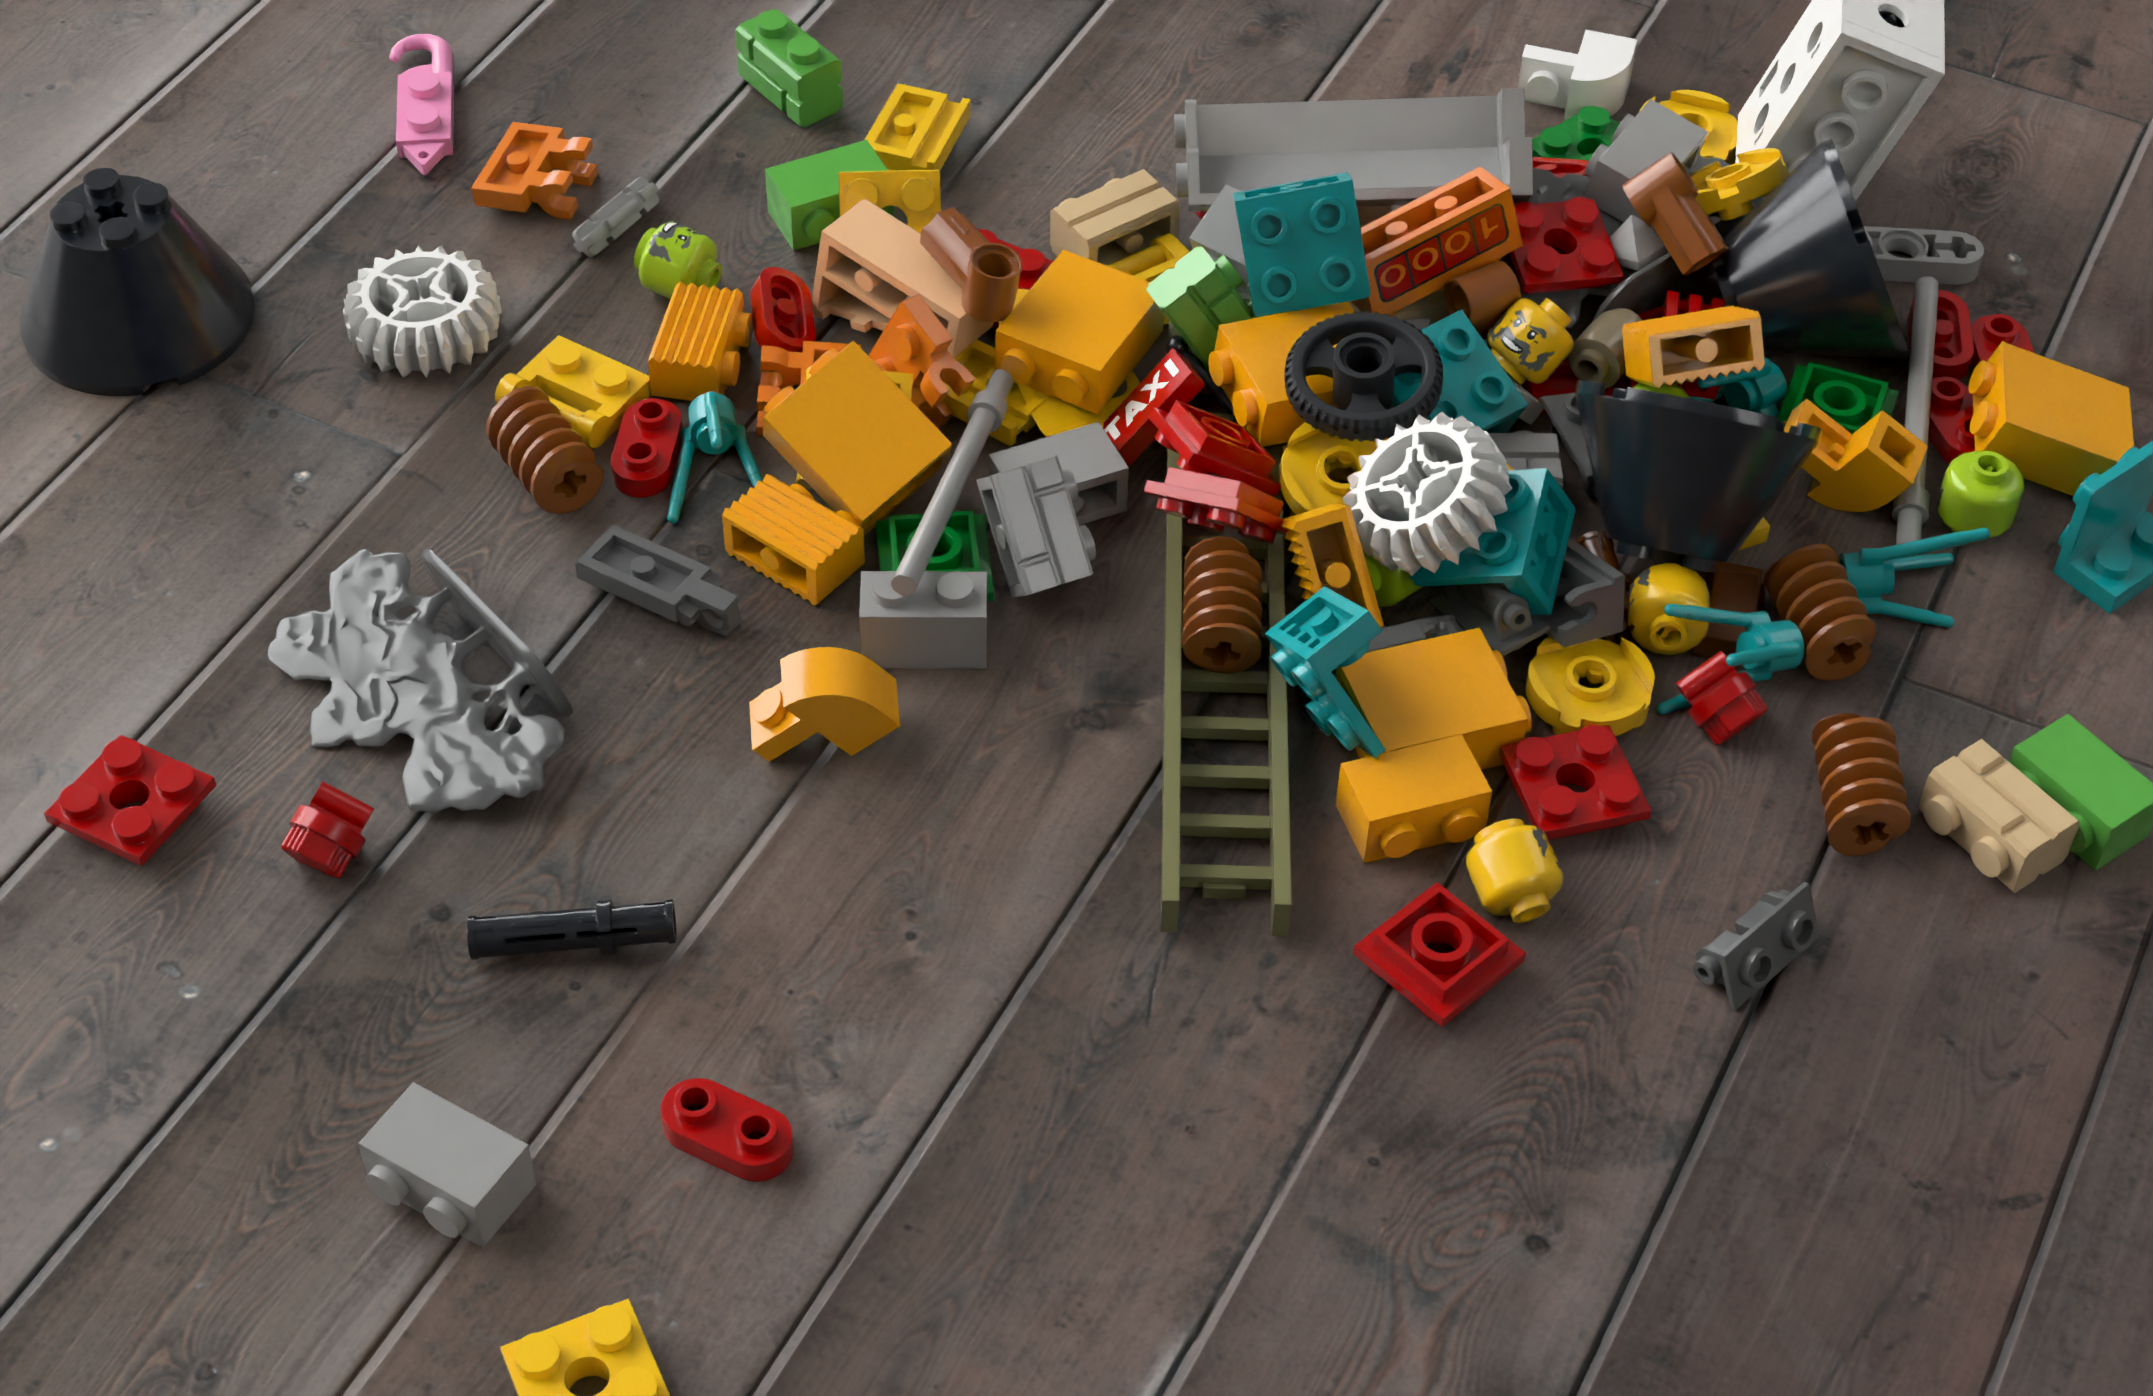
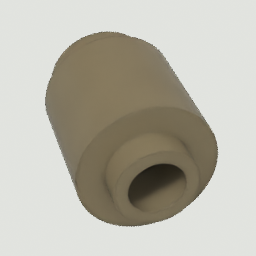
(1600, 350)

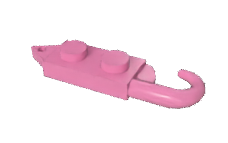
(425, 103)

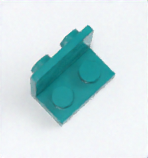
(1302, 244)
(1472, 378)
(2111, 533)
(1524, 550)
(1314, 641)

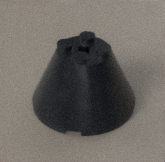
(1811, 268)
(130, 291)
(1685, 470)

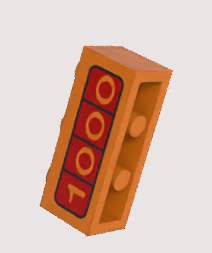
(1437, 239)

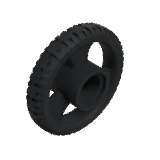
(1363, 369)

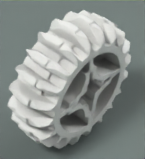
(422, 311)
(1428, 493)

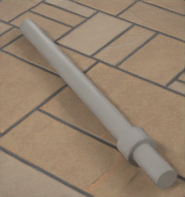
(984, 417)
(1912, 505)

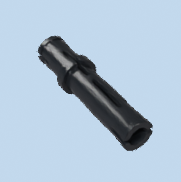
(572, 929)

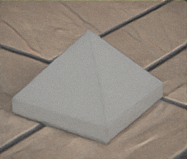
(1636, 244)

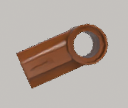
(1668, 202)
(982, 269)
(1482, 295)

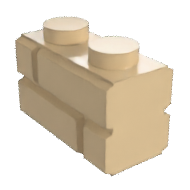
(1114, 219)
(1997, 816)

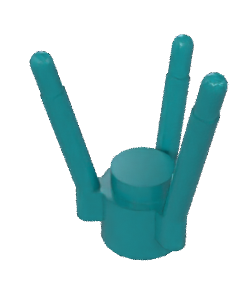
(1750, 391)
(712, 431)
(1874, 572)
(1761, 649)

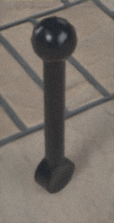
(1181, 346)

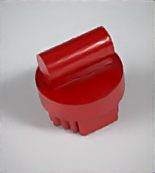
(1721, 698)
(327, 830)

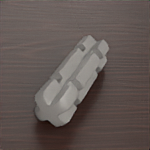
(615, 217)

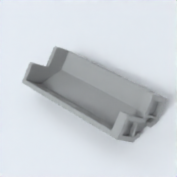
(1386, 145)

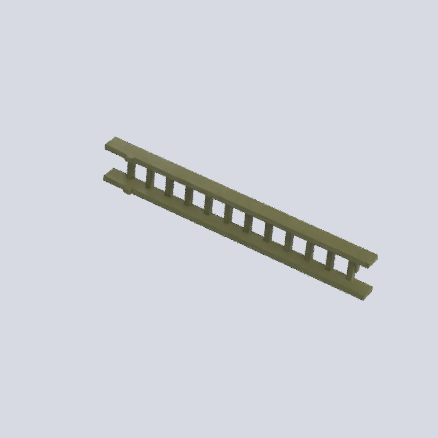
(1224, 880)

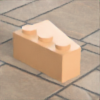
(873, 264)

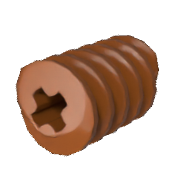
(543, 450)
(1222, 606)
(1825, 606)
(1860, 783)

